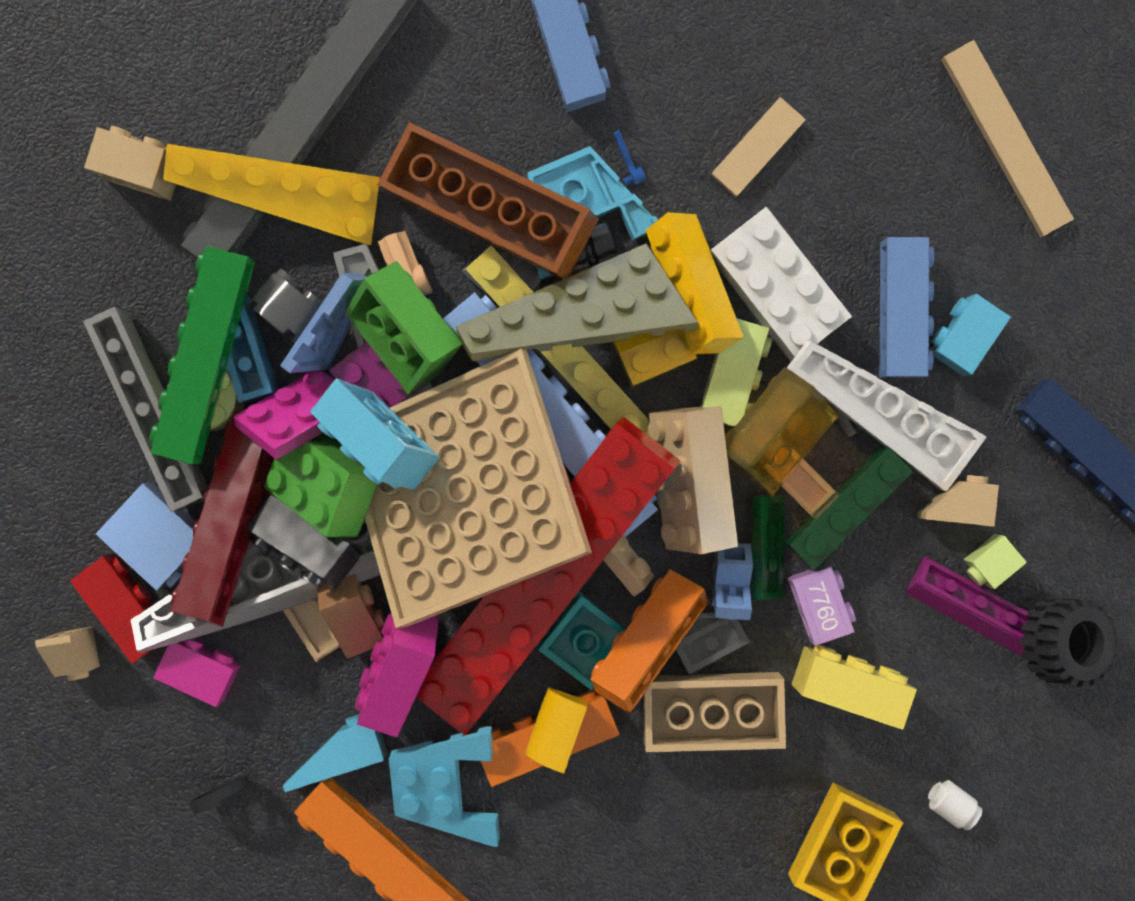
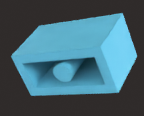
(969, 334)

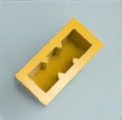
(556, 729)

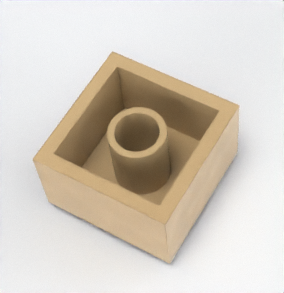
(130, 161)

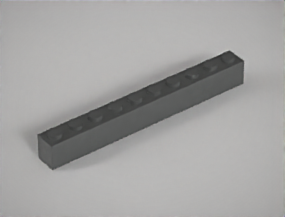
(304, 113)

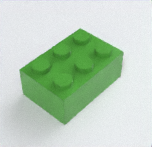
(402, 327)
(323, 487)

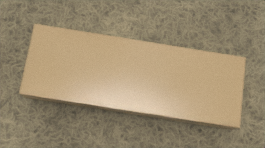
(758, 147)

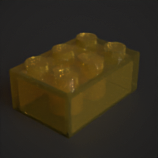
(779, 430)

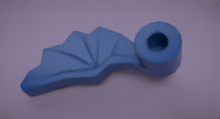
(636, 175)

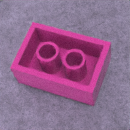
(395, 674)

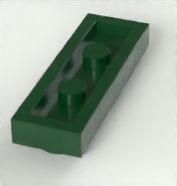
(767, 547)

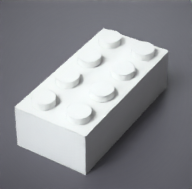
(778, 284)

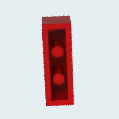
(114, 600)

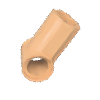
(398, 248)

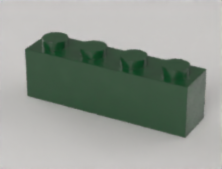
(848, 507)

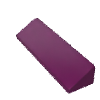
(969, 604)

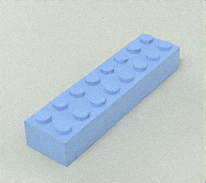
(568, 424)

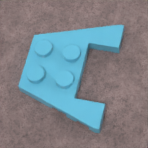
(595, 185)
(429, 785)

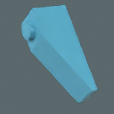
(345, 751)

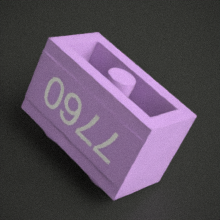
(822, 604)

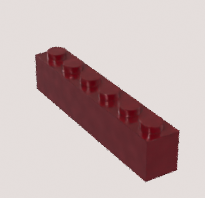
(220, 533)

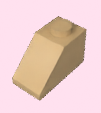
(964, 503)
(70, 653)

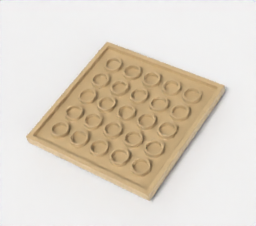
(490, 504)

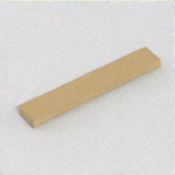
(1007, 138)

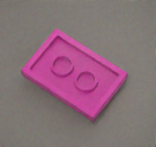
(284, 417)

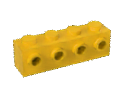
(688, 263)

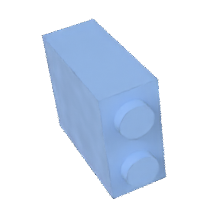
(150, 536)

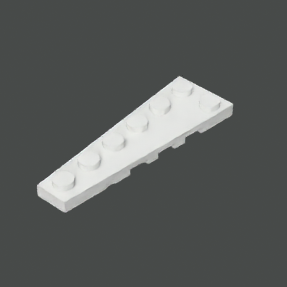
(912, 429)

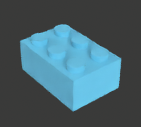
(374, 435)

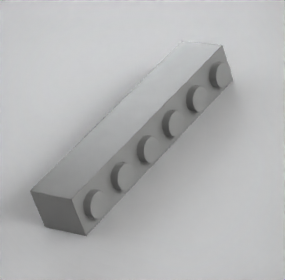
(139, 395)

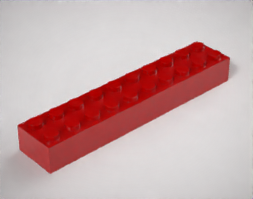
(513, 620)

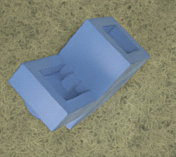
(732, 583)

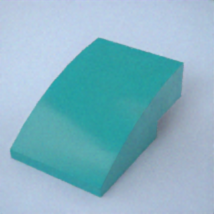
(580, 638)

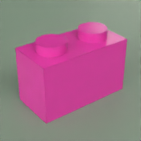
(198, 671)

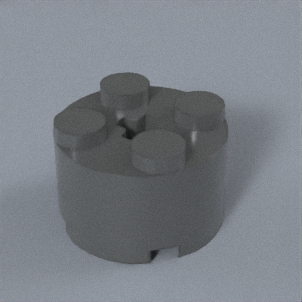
(284, 305)

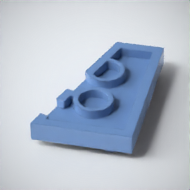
(326, 330)

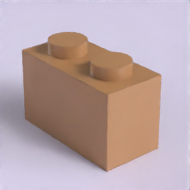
(351, 615)

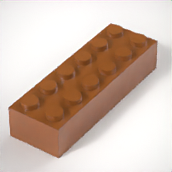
(488, 201)

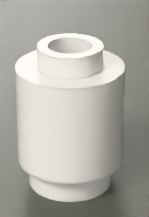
(954, 805)

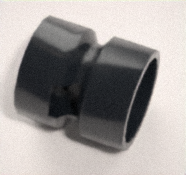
(597, 249)

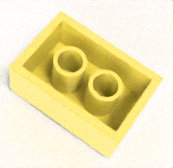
(854, 685)

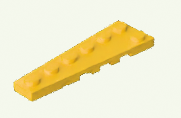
(304, 194)

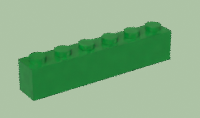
(202, 355)

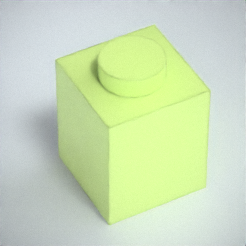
(993, 562)

